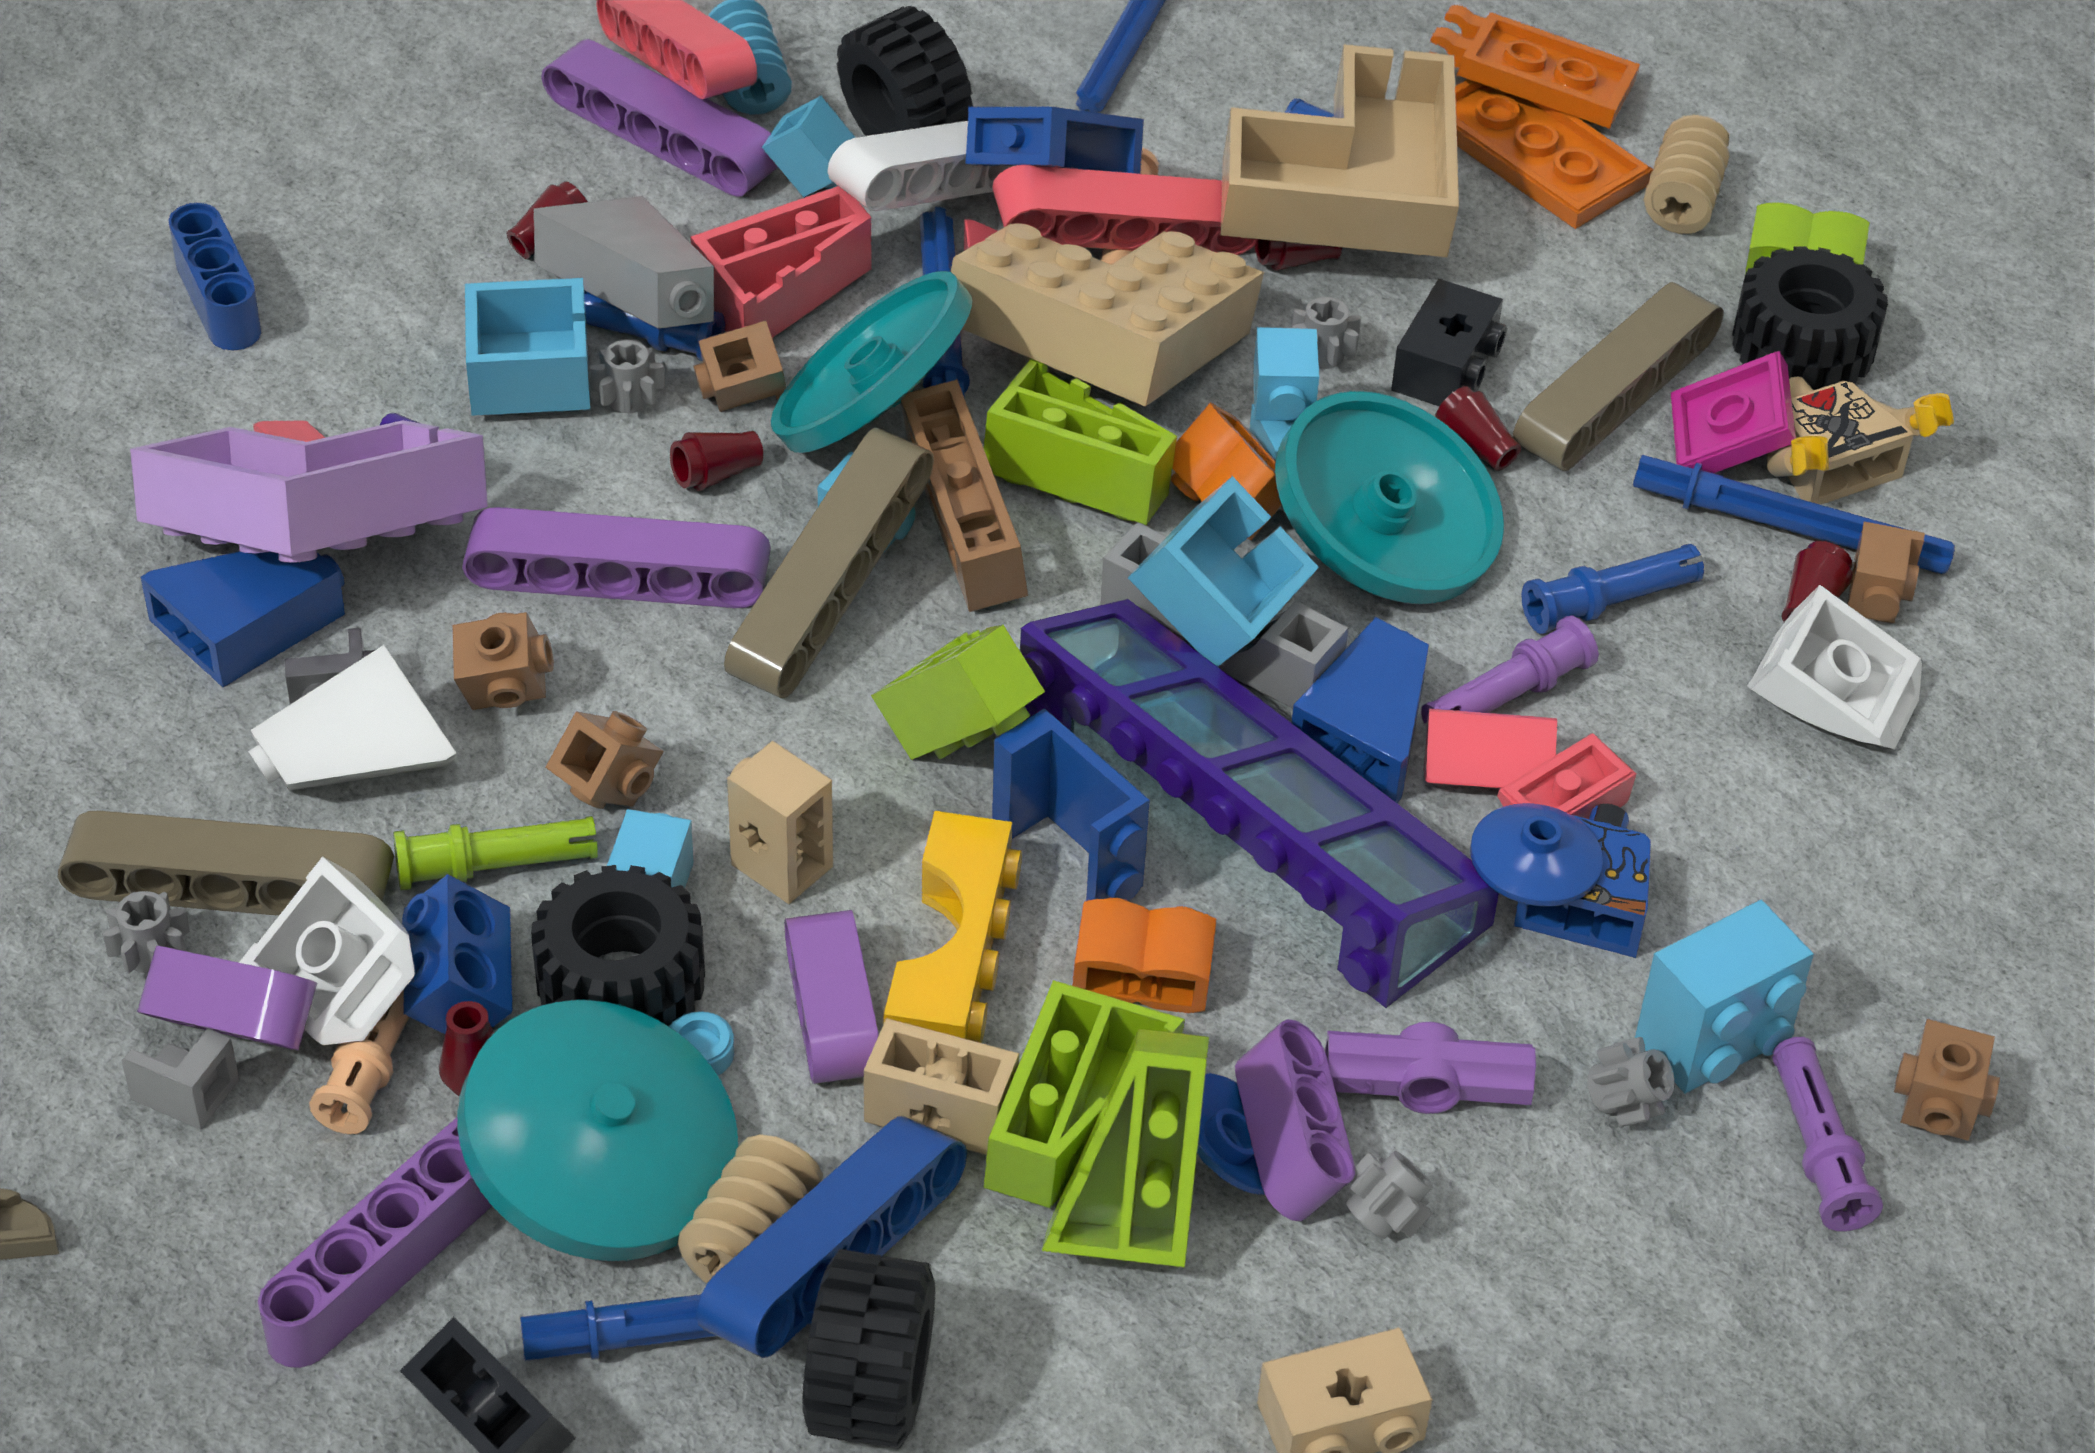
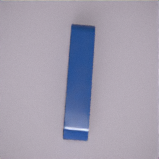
(858, 1207)

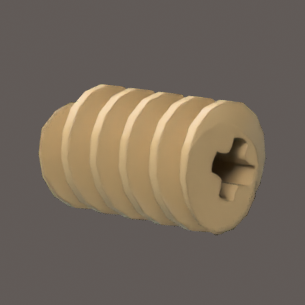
(1687, 174)
(747, 1199)

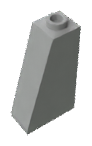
(627, 259)

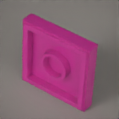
(1734, 415)

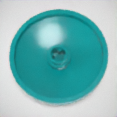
(872, 362)
(1389, 497)
(594, 1129)

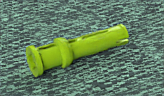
(463, 852)

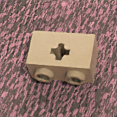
(780, 821)
(937, 1082)
(1346, 1397)

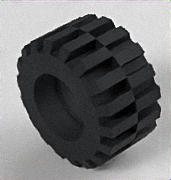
(902, 74)
(1813, 310)
(619, 915)
(868, 1349)

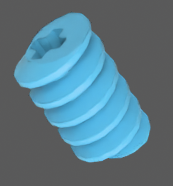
(772, 82)

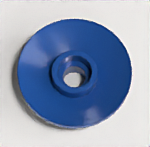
(1536, 854)
(1225, 1136)

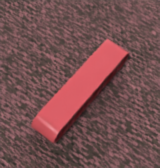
(680, 44)
(1113, 207)

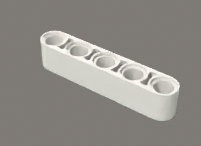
(910, 167)

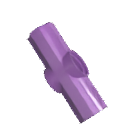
(1431, 1067)

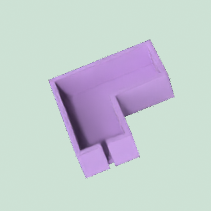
(310, 493)

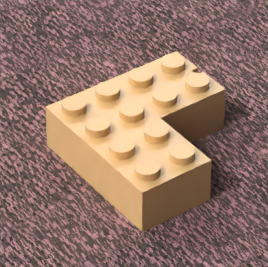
(1357, 180)
(1114, 325)

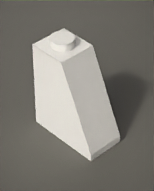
(351, 730)

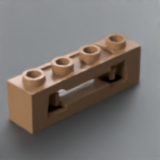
(966, 497)

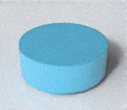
(710, 1036)

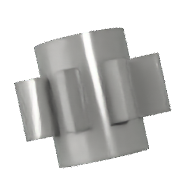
(1335, 329)
(627, 376)
(141, 925)
(1631, 1081)
(1390, 1195)

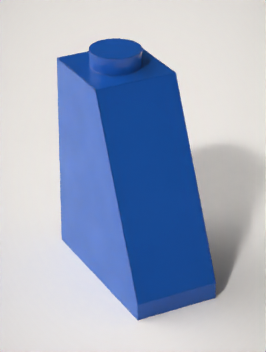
(242, 607)
(1369, 705)

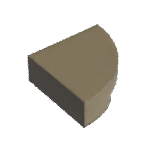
(24, 1228)

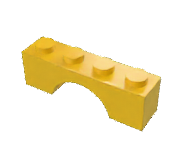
(964, 879)

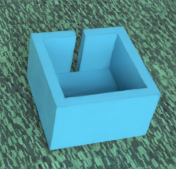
(526, 346)
(1212, 591)
(1724, 995)

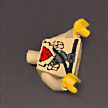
(1851, 440)

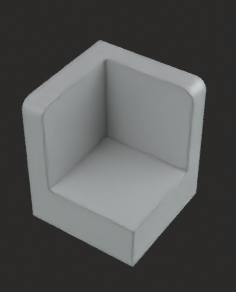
(184, 1081)

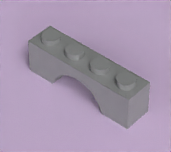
(1277, 662)

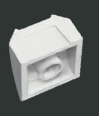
(1840, 672)
(346, 944)

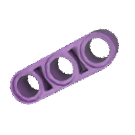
(831, 994)
(227, 997)
(1294, 1120)

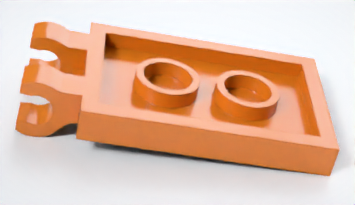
(1537, 65)

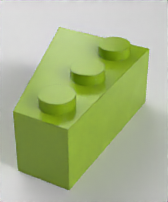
(1077, 447)
(960, 694)
(1062, 1089)
(1140, 1160)

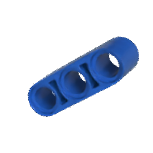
(215, 276)

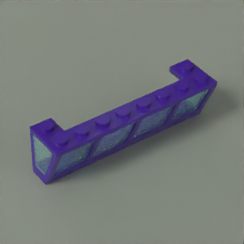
(1268, 787)

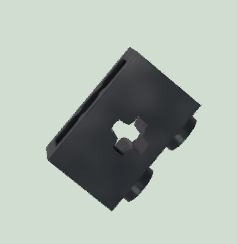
(1448, 343)
(483, 1396)

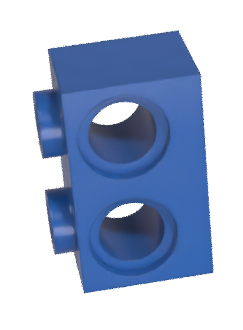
(457, 953)

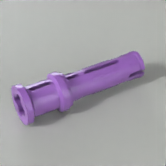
(1532, 667)
(1830, 1155)

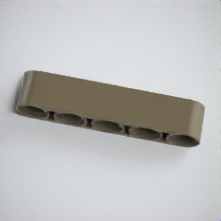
(1617, 376)
(829, 563)
(210, 860)

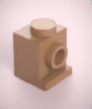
(740, 367)
(1884, 570)

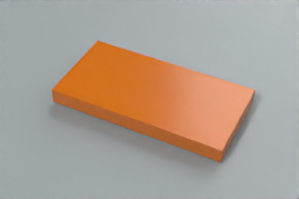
(1546, 153)

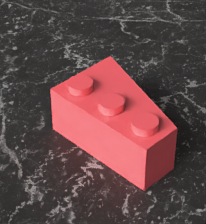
(787, 259)

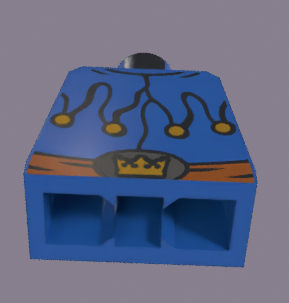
(1617, 906)

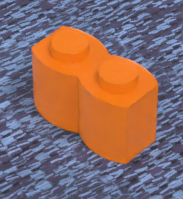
(1221, 448)
(1145, 954)

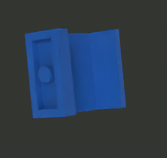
(1053, 138)
(1055, 775)

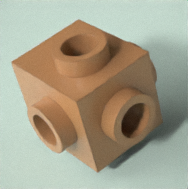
(501, 661)
(605, 759)
(1947, 1080)

